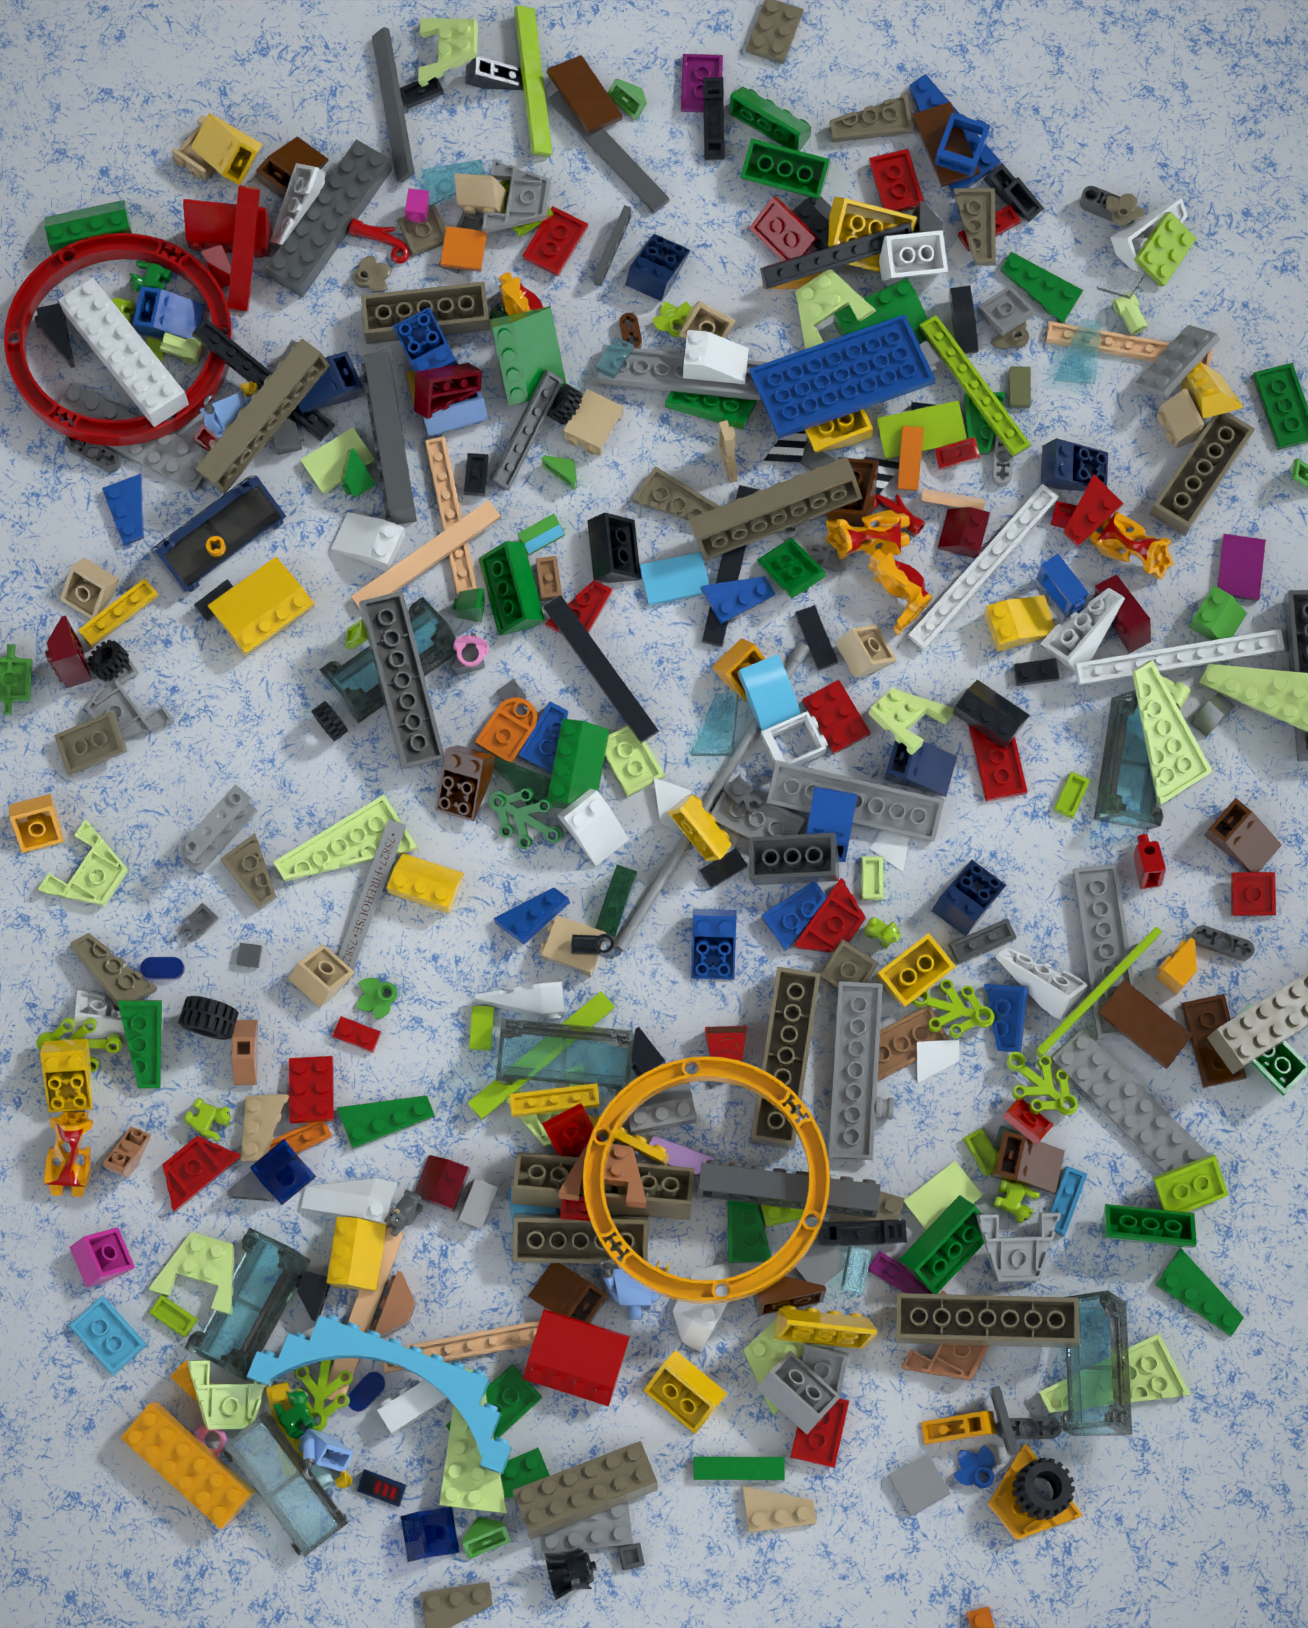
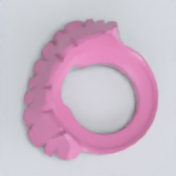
(461, 642)
(201, 1434)

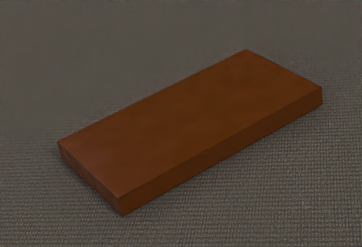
(584, 94)
(931, 128)
(1202, 1019)
(1145, 1024)

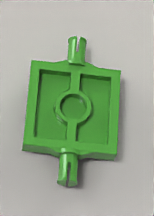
(14, 679)

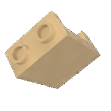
(188, 158)
(593, 422)
(559, 944)

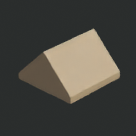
(705, 318)

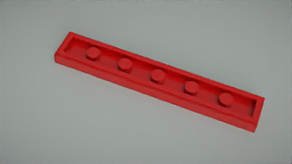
(243, 247)

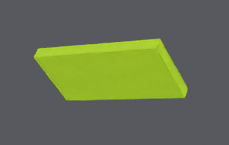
(941, 426)

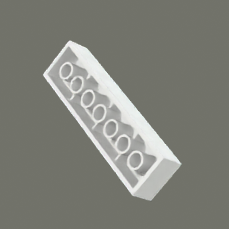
(123, 352)

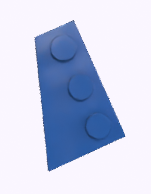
(126, 508)
(736, 597)
(543, 740)
(794, 913)
(531, 916)
(1009, 1015)

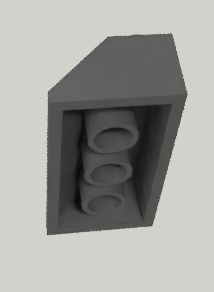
(793, 859)

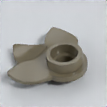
(1124, 209)
(374, 273)
(1010, 339)

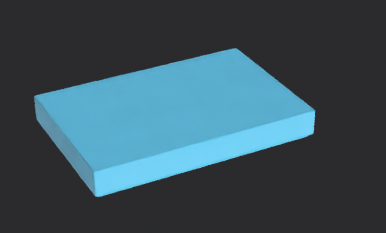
(674, 578)
(108, 1335)

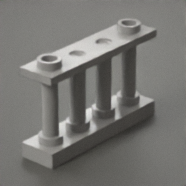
(217, 829)

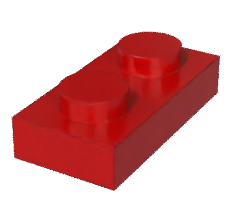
(957, 453)
(356, 1034)
(574, 1210)

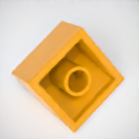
(739, 656)
(36, 823)

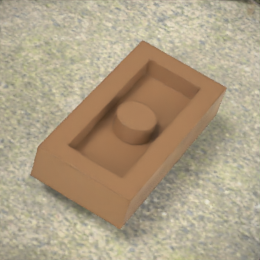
(548, 578)

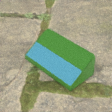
(541, 534)

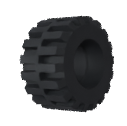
(208, 1017)
(1057, 1478)

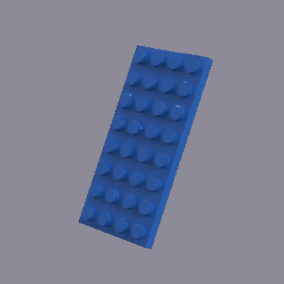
(842, 376)

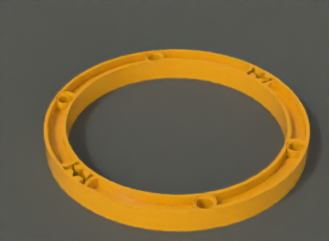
(718, 1070)

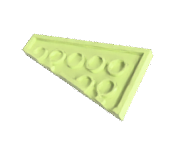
(1269, 691)
(1170, 745)
(343, 844)
(1151, 1377)
(464, 1480)

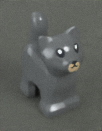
(405, 1212)

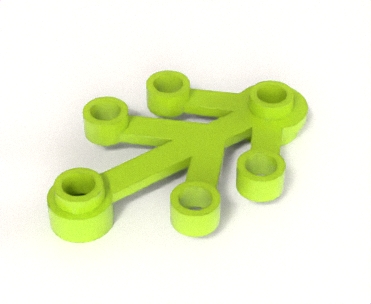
(956, 1010)
(79, 1034)
(1043, 1086)
(322, 1392)

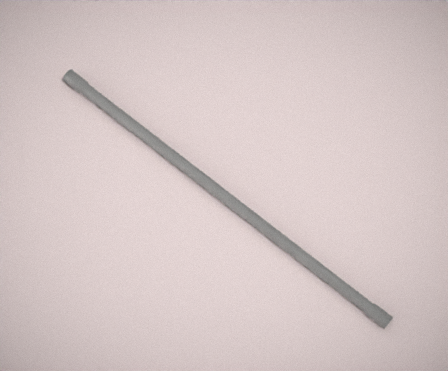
(628, 933)

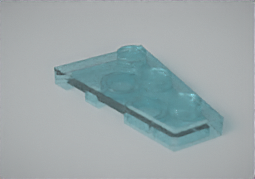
(441, 181)
(1082, 355)
(719, 730)

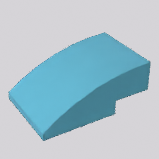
(769, 692)

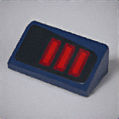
(381, 1488)

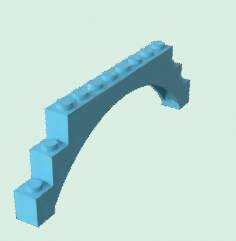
(336, 1341)

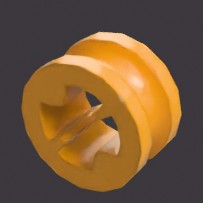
(214, 540)

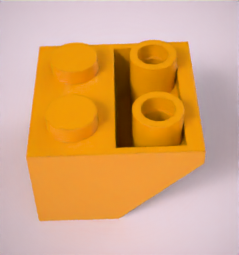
(1178, 970)

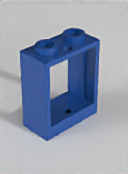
(956, 161)
(1062, 585)

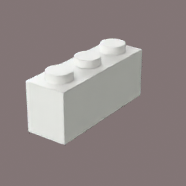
(410, 1405)

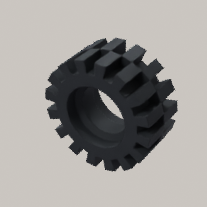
(565, 404)
(118, 659)
(329, 721)

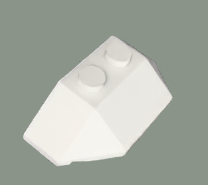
(698, 1321)

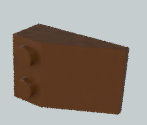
(866, 477)
(788, 1293)

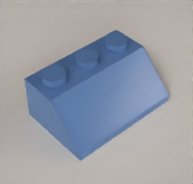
(459, 414)

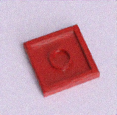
(1253, 893)
(1029, 1124)

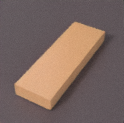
(952, 499)

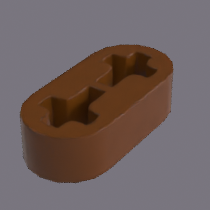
(635, 330)

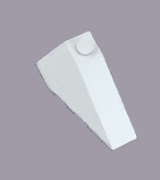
(300, 194)
(1082, 634)
(542, 1000)
(103, 1010)
(356, 1199)

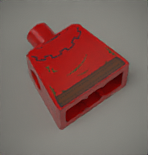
(1149, 862)
(726, 1041)

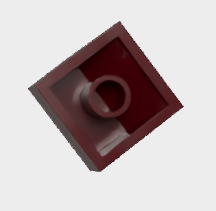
(964, 531)
(442, 1182)

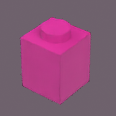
(417, 205)

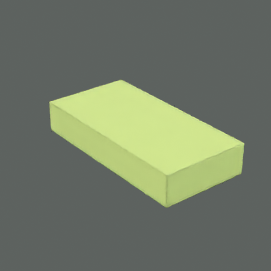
(872, 878)

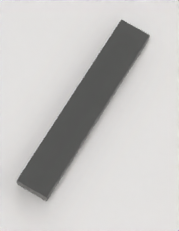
(526, 430)

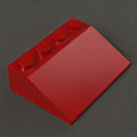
(214, 223)
(576, 1357)

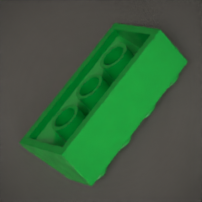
(769, 119)
(785, 168)
(85, 223)
(511, 588)
(577, 761)
(1281, 1065)
(1149, 1226)
(945, 1245)

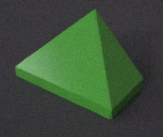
(628, 97)
(561, 468)
(1299, 472)
(485, 1536)

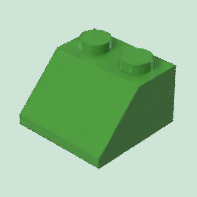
(1218, 615)

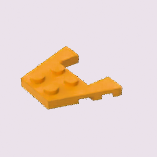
(1009, 1513)

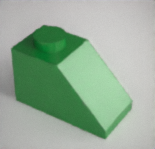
(355, 475)
(470, 604)

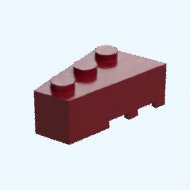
(443, 386)
(1131, 620)

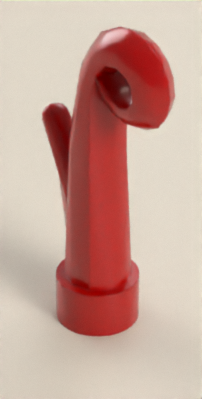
(380, 234)
(915, 523)

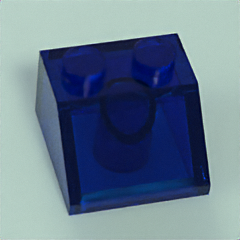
(282, 1172)
(429, 1534)

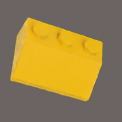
(1210, 392)
(700, 828)
(425, 883)
(915, 970)
(356, 1254)
(685, 1391)

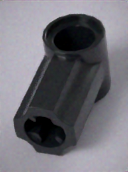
(590, 945)

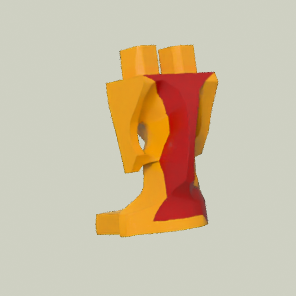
(517, 297)
(866, 538)
(1147, 548)
(901, 582)
(69, 1129)

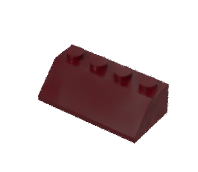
(67, 655)

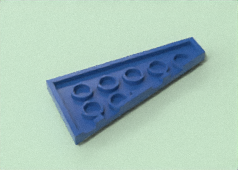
(927, 96)

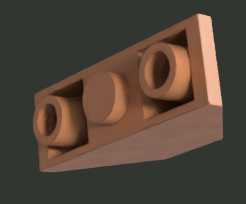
(245, 1052)
(127, 1153)
(396, 1307)

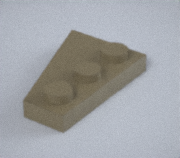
(250, 871)
(888, 1209)
(452, 1605)

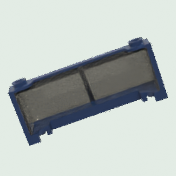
(234, 517)

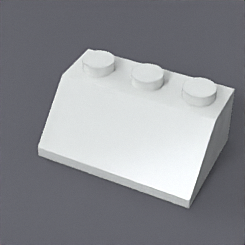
(913, 256)

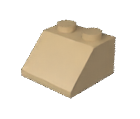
(479, 193)
(1180, 419)
(88, 588)
(865, 650)
(321, 975)

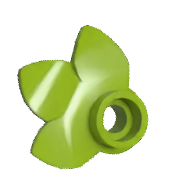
(671, 317)

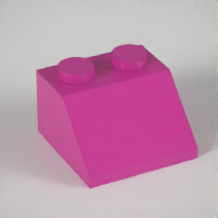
(101, 1257)

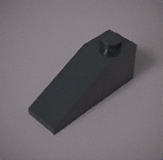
(493, 75)
(55, 329)

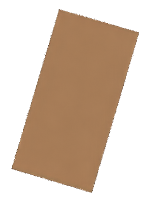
(900, 1041)

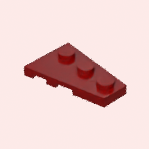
(1092, 511)
(587, 605)

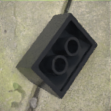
(815, 216)
(613, 548)
(990, 714)

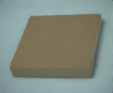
(423, 235)
(848, 965)

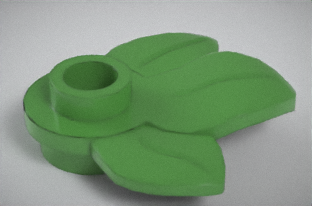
(373, 997)

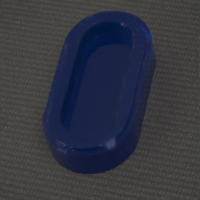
(162, 968)
(366, 1391)

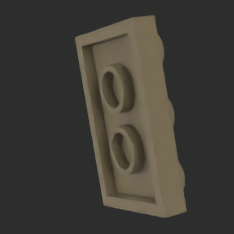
(774, 30)
(90, 743)

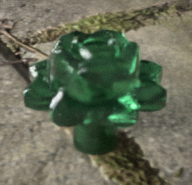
(497, 312)

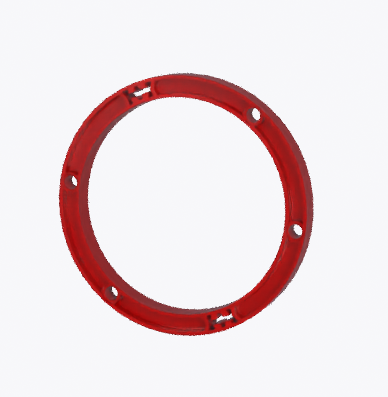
(86, 253)

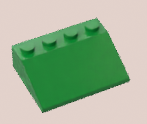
(889, 303)
(524, 349)

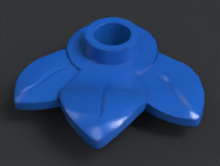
(973, 1465)

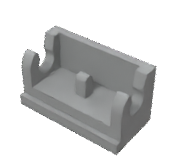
(476, 1204)

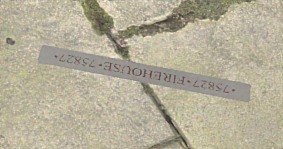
(371, 893)

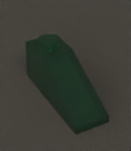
(521, 778)
(616, 900)

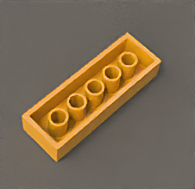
(188, 1465)

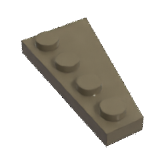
(885, 119)
(978, 220)
(671, 496)
(111, 972)

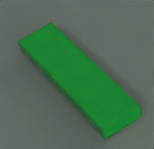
(739, 1468)

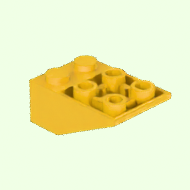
(226, 148)
(67, 1075)

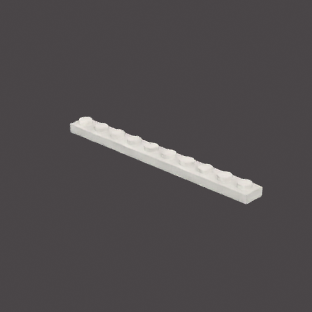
(983, 567)
(1181, 656)

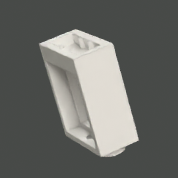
(811, 724)

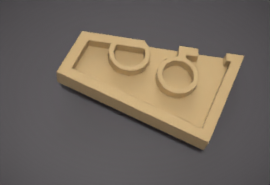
(726, 447)
(260, 1120)
(776, 1511)

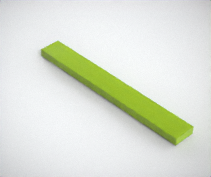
(533, 81)
(974, 386)
(1098, 992)
(498, 1093)

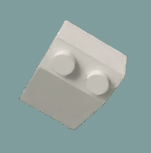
(714, 358)
(369, 540)
(593, 826)

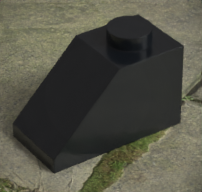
(644, 1054)
(313, 1293)

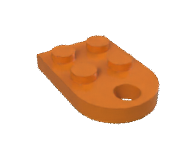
(506, 730)

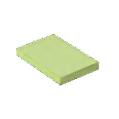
(328, 461)
(631, 761)
(939, 1192)

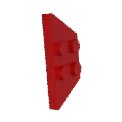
(834, 921)
(195, 1168)

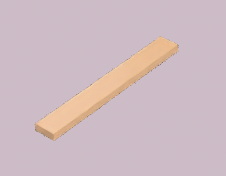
(1115, 343)
(449, 510)
(430, 553)
(365, 1310)
(476, 1343)

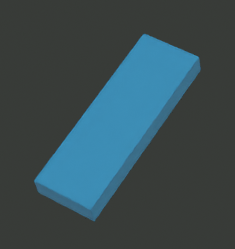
(1067, 1197)

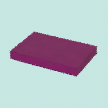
(694, 69)
(1241, 566)

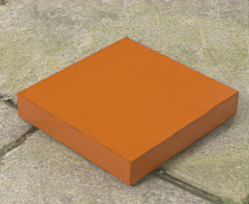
(463, 249)

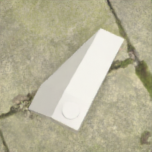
(1132, 237)
(1050, 989)

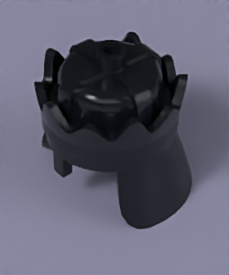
(569, 1571)

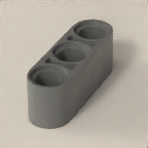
(1097, 205)

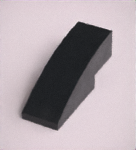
(1013, 192)
(963, 318)

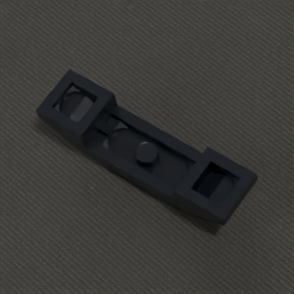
(713, 118)
(862, 1233)

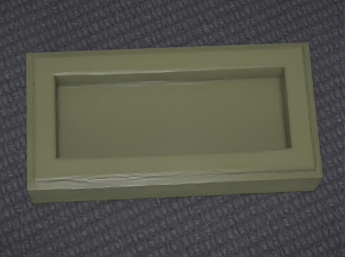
(1019, 387)

